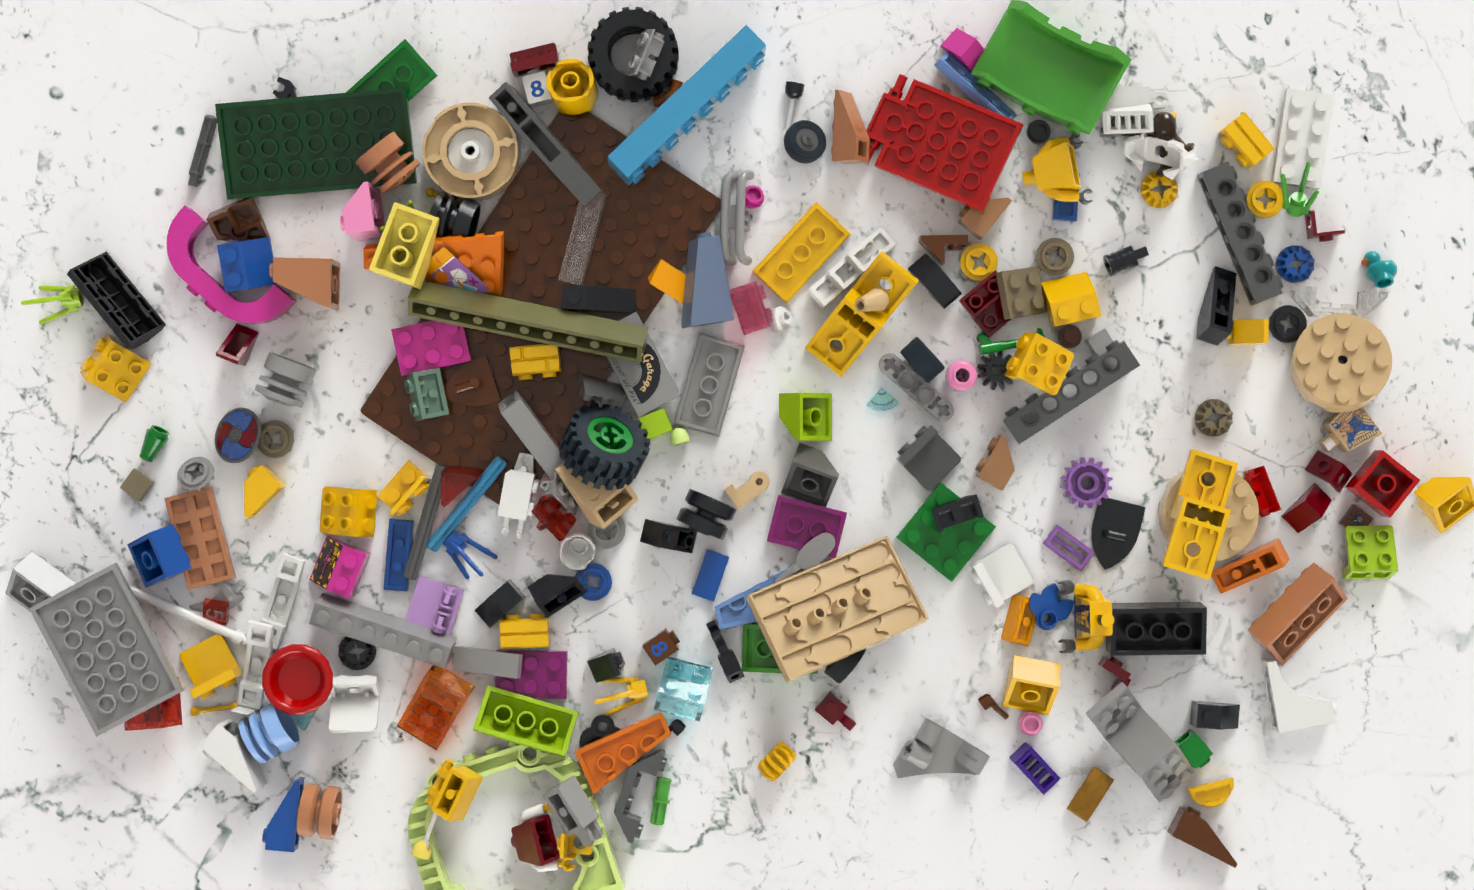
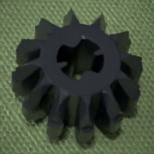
(994, 361)

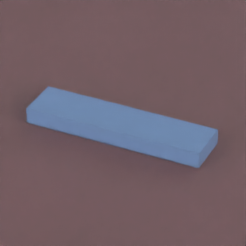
(968, 84)

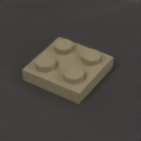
(1021, 292)

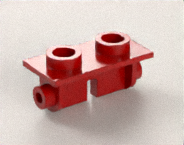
(1263, 490)

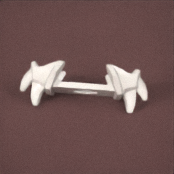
(1142, 148)

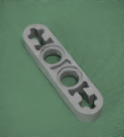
(918, 384)

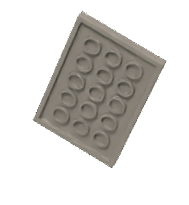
(106, 649)

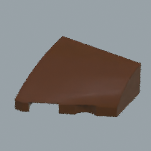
(238, 221)

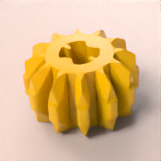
(776, 761)

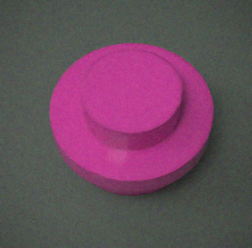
(754, 197)

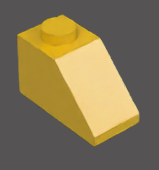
(1249, 332)
(260, 489)

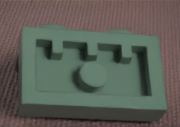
(426, 394)

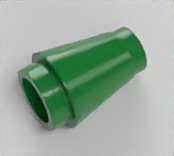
(153, 442)

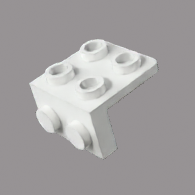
(1001, 575)
(354, 704)

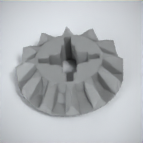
(192, 467)
(602, 540)

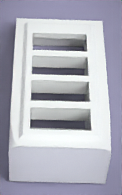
(1136, 111)

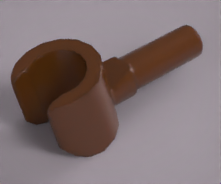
(987, 702)

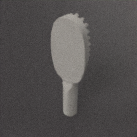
(810, 555)

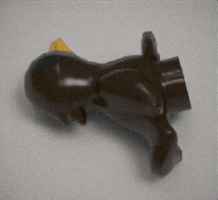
(1165, 129)

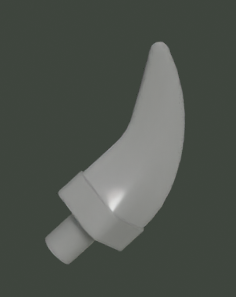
(228, 593)

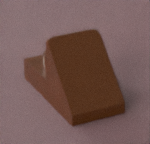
(936, 245)

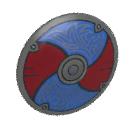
(237, 435)

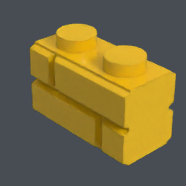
(1245, 141)
(534, 360)
(524, 632)

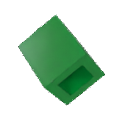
(1194, 749)

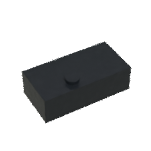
(1158, 629)

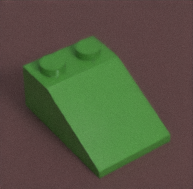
(756, 652)

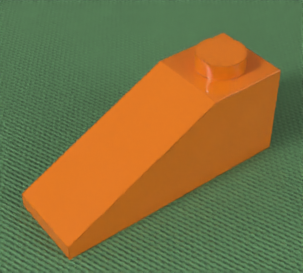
(1251, 566)

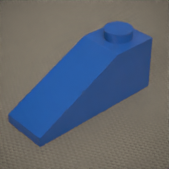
(282, 828)

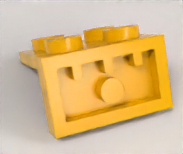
(403, 488)

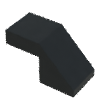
(935, 281)

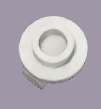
(781, 319)

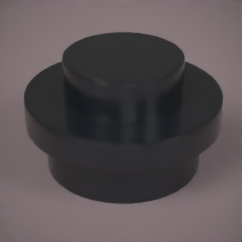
(1038, 131)

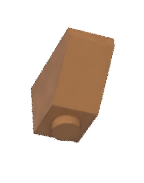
(979, 222)

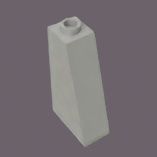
(531, 432)

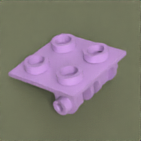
(434, 605)

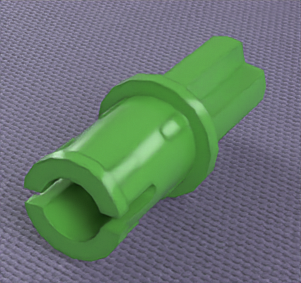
(660, 800)

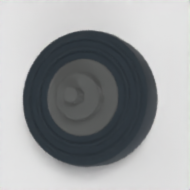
(804, 141)

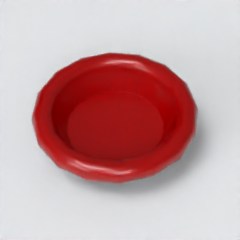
(297, 679)

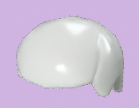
(577, 551)

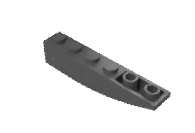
(545, 143)

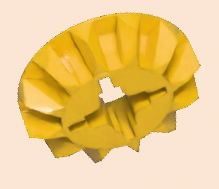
(1272, 191)
(1153, 198)
(977, 250)

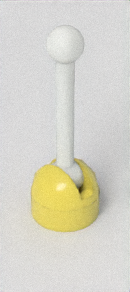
(423, 848)

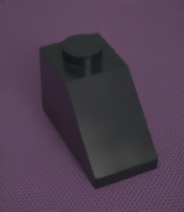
(555, 592)
(499, 603)
(1214, 715)

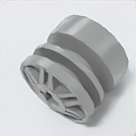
(285, 380)

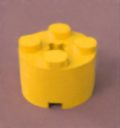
(572, 87)

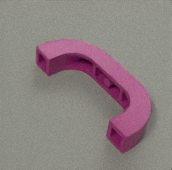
(180, 246)

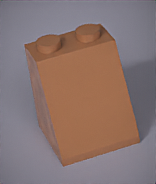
(309, 277)

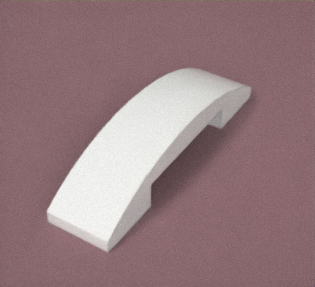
(283, 595)
(259, 650)

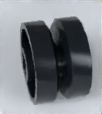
(705, 516)

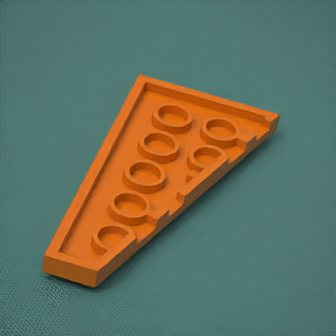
(479, 254)

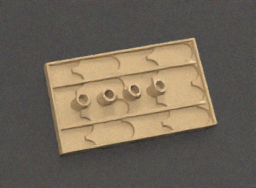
(837, 609)

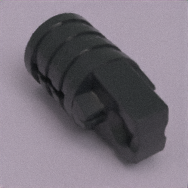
(1123, 259)

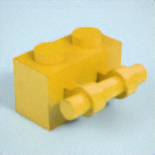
(453, 791)

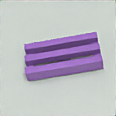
(1052, 535)

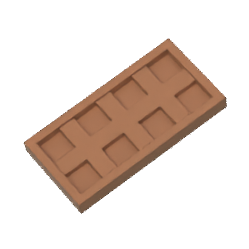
(202, 537)

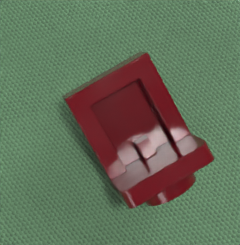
(1114, 666)

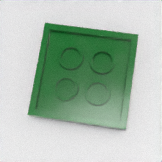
(950, 548)

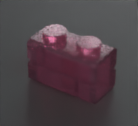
(750, 308)

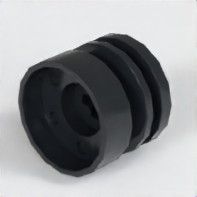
(455, 220)

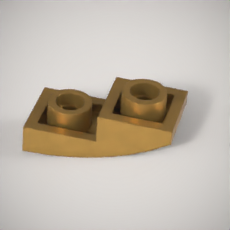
(1090, 794)

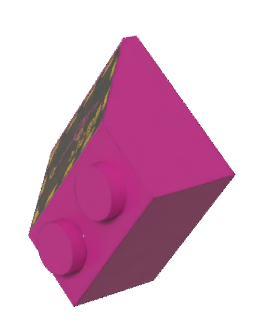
(339, 567)

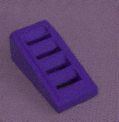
(1024, 757)

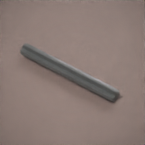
(425, 525)

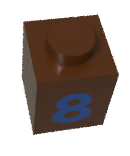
(661, 646)

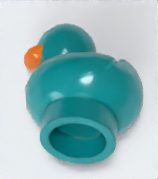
(1379, 271)

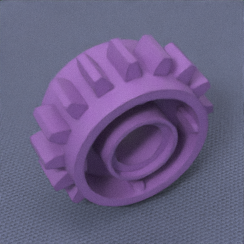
(1073, 479)

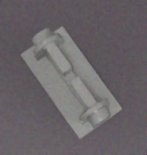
(640, 61)
(561, 493)

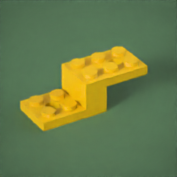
(858, 328)
(1199, 514)

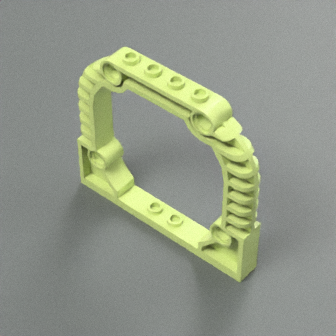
(596, 872)

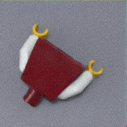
(536, 841)

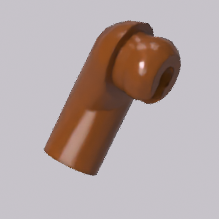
(659, 99)

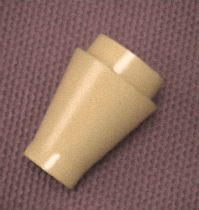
(873, 301)

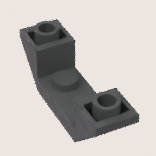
(629, 822)

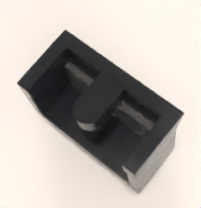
(956, 512)

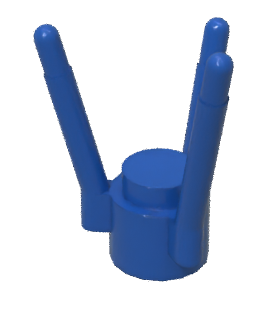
(456, 545)

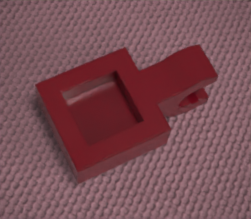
(833, 709)

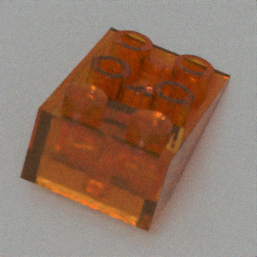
(435, 706)

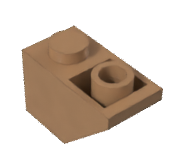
(998, 464)

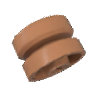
(319, 811)

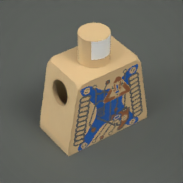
(1349, 430)

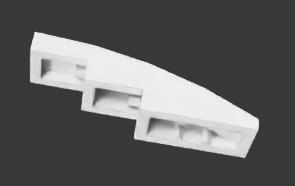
(850, 267)

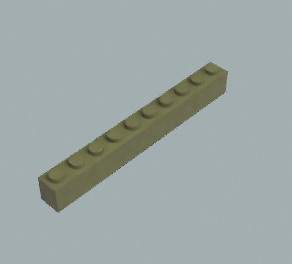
(528, 321)

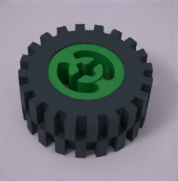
(604, 446)

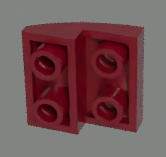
(985, 305)

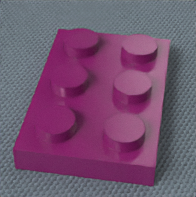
(799, 522)
(541, 675)

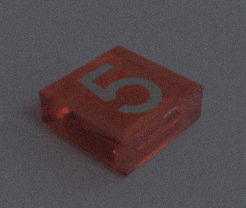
(216, 611)

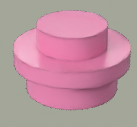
(1030, 723)

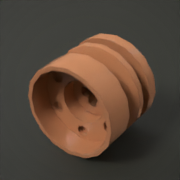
(387, 163)

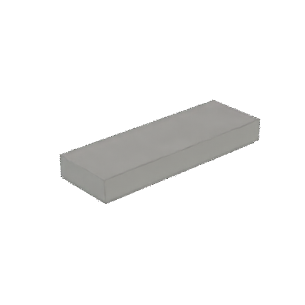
(487, 662)

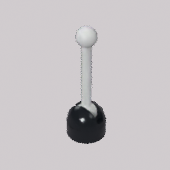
(793, 91)

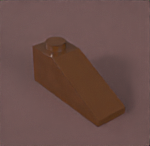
(1195, 831)

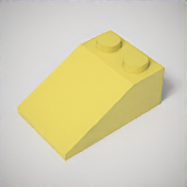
(406, 246)

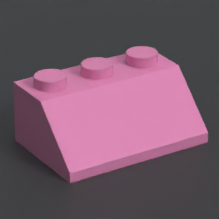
(363, 214)

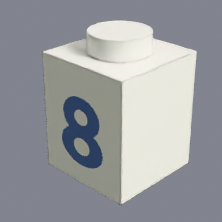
(536, 88)

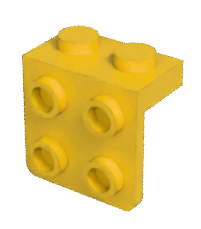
(1039, 363)
(114, 368)
(348, 511)
(210, 666)

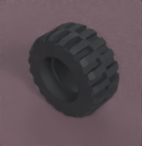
(618, 26)

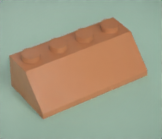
(1297, 613)

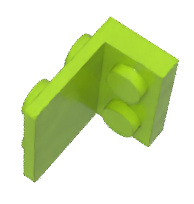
(1370, 552)

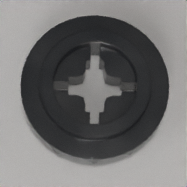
(1296, 318)
(351, 661)

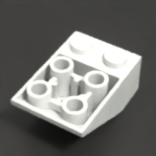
(229, 750)

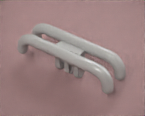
(734, 216)

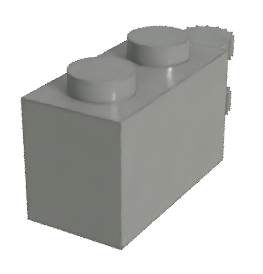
(574, 811)

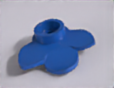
(1050, 604)

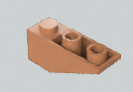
(849, 133)

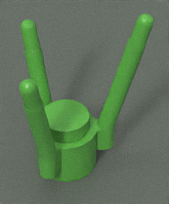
(1297, 203)

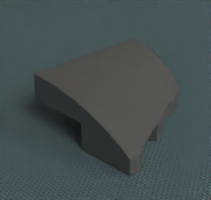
(600, 390)

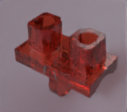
(552, 518)

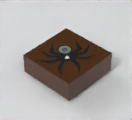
(1355, 517)

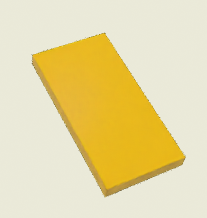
(801, 252)

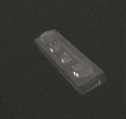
(581, 241)

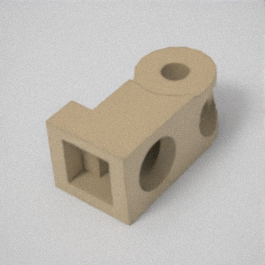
(753, 487)

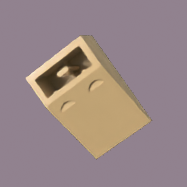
(598, 505)

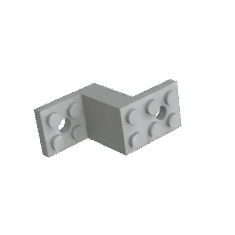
(1140, 742)

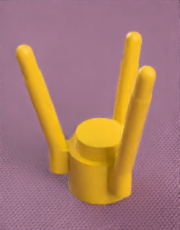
(636, 691)

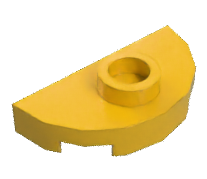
(1212, 793)

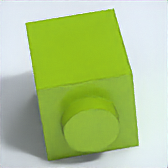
(656, 423)

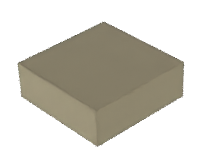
(137, 484)

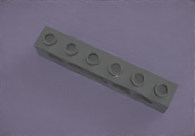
(1228, 226)
(1125, 363)

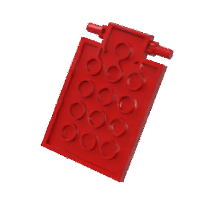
(941, 142)

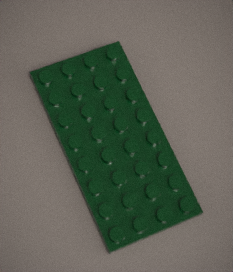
(308, 141)

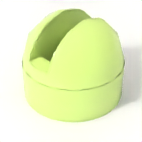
(679, 436)

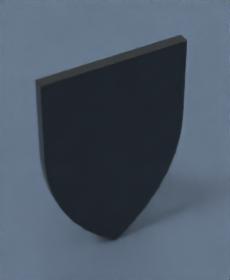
(1115, 530)

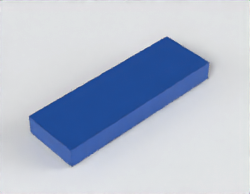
(398, 551)

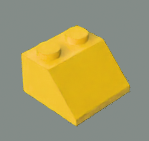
(1070, 300)
(1031, 685)

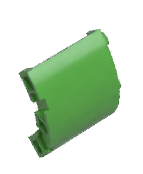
(1049, 69)

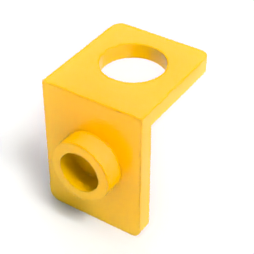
(566, 845)

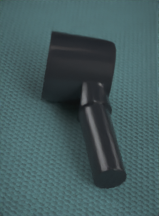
(677, 726)

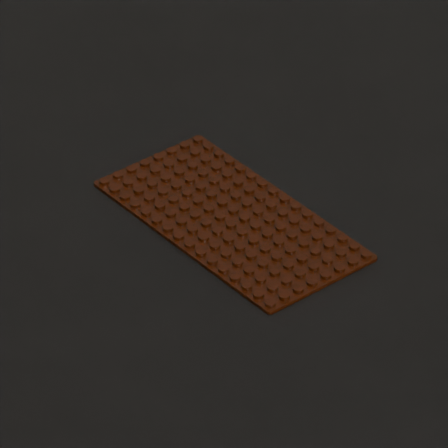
(537, 216)

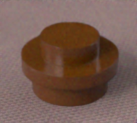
(1069, 336)

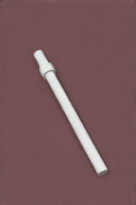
(237, 637)

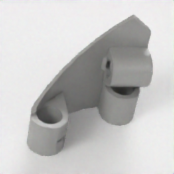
(938, 751)

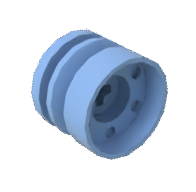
(268, 733)

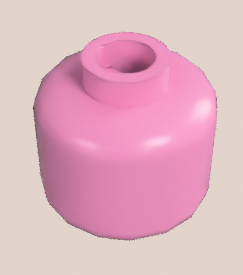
(968, 371)

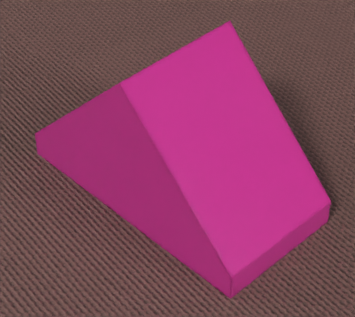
(963, 48)

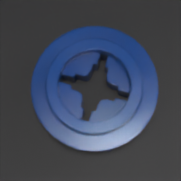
(1287, 256)
(604, 583)

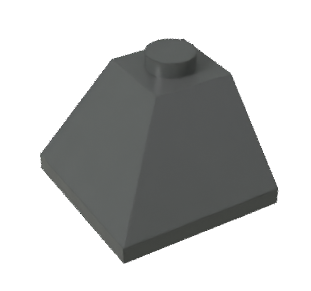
(810, 476)

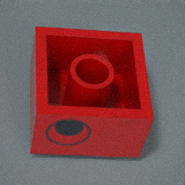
(1382, 483)

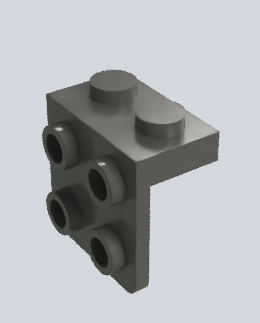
(928, 457)

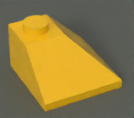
(1446, 500)

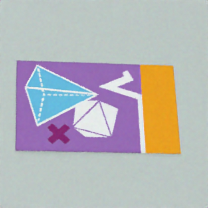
(455, 272)

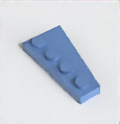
(736, 610)

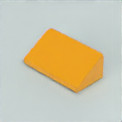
(668, 280)
(1019, 621)

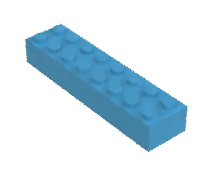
(687, 105)

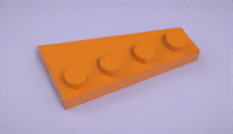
(612, 754)

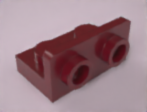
(538, 57)

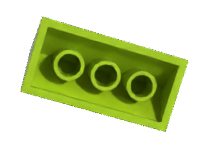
(526, 721)

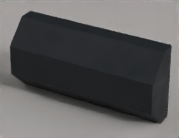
(117, 300)

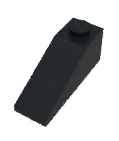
(597, 299)
(1217, 307)

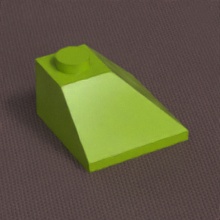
(807, 415)

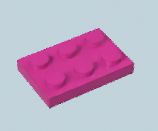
(430, 346)

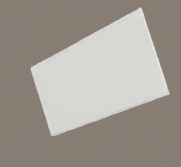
(243, 710)

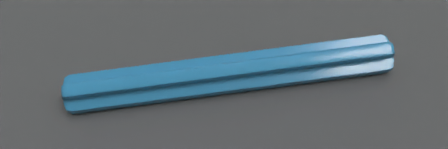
(466, 503)

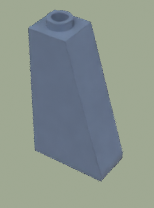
(706, 284)

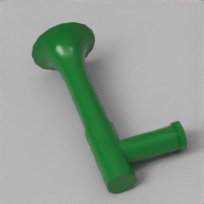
(988, 346)

